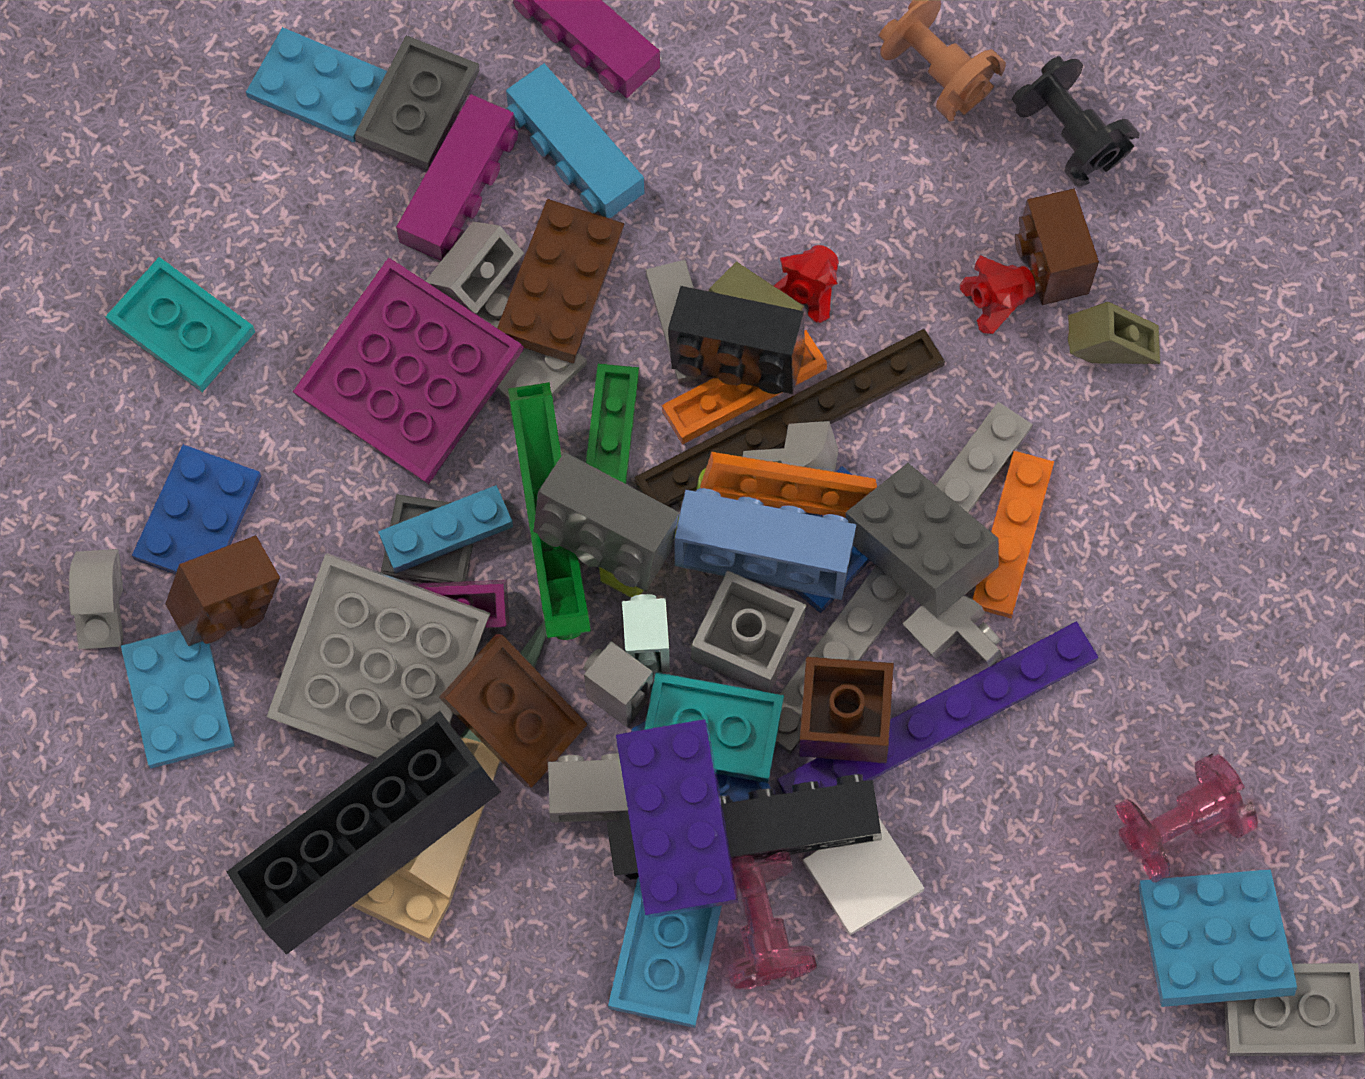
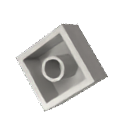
(748, 632)

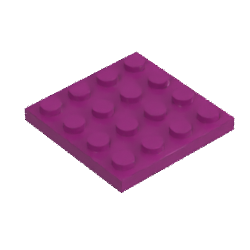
(408, 370)

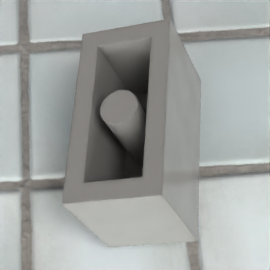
(476, 265)
(617, 683)
(586, 789)

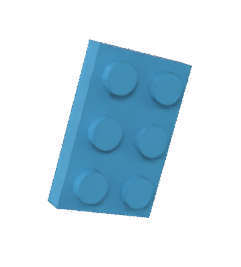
(316, 84)
(176, 698)
(664, 963)

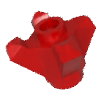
(811, 279)
(997, 291)

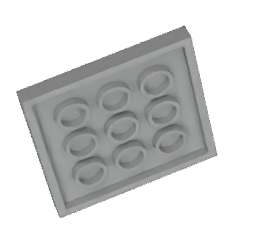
(373, 657)

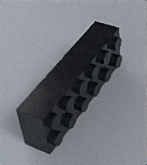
(775, 824)
(362, 833)

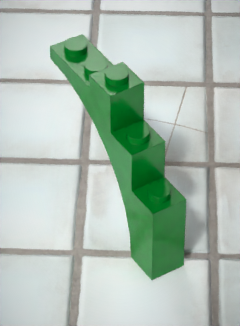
(556, 567)

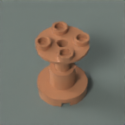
(962, 77)

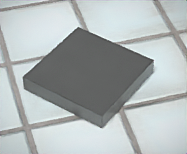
(445, 568)

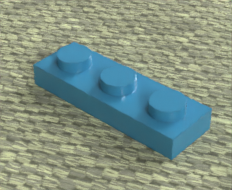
(445, 529)

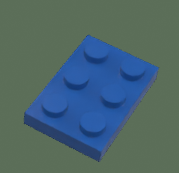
(195, 509)

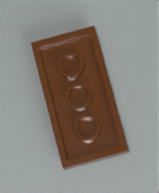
(560, 280)

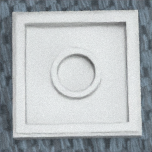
(863, 880)

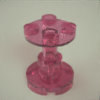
(1198, 809)
(765, 936)

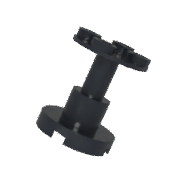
(1085, 132)

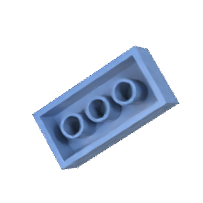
(764, 543)

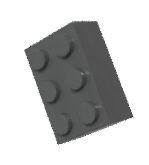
(604, 522)
(923, 539)

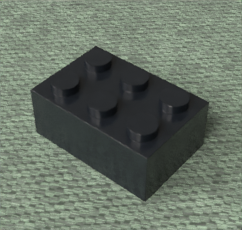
(736, 340)

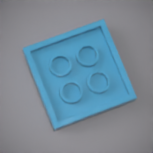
(1217, 938)

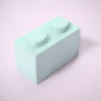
(647, 631)

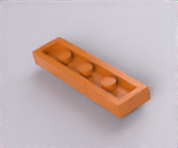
(718, 402)
(785, 484)
(1015, 529)

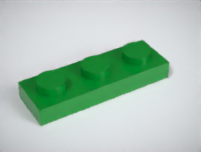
(612, 419)

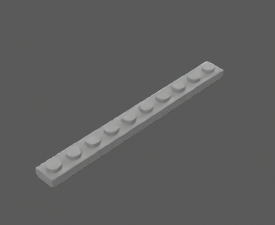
(879, 594)

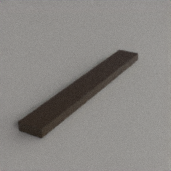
(822, 402)

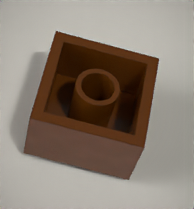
(1057, 246)
(222, 591)
(846, 709)

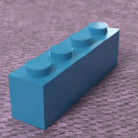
(574, 142)

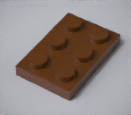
(513, 710)

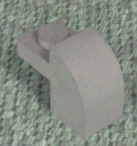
(805, 446)
(95, 597)
(957, 621)

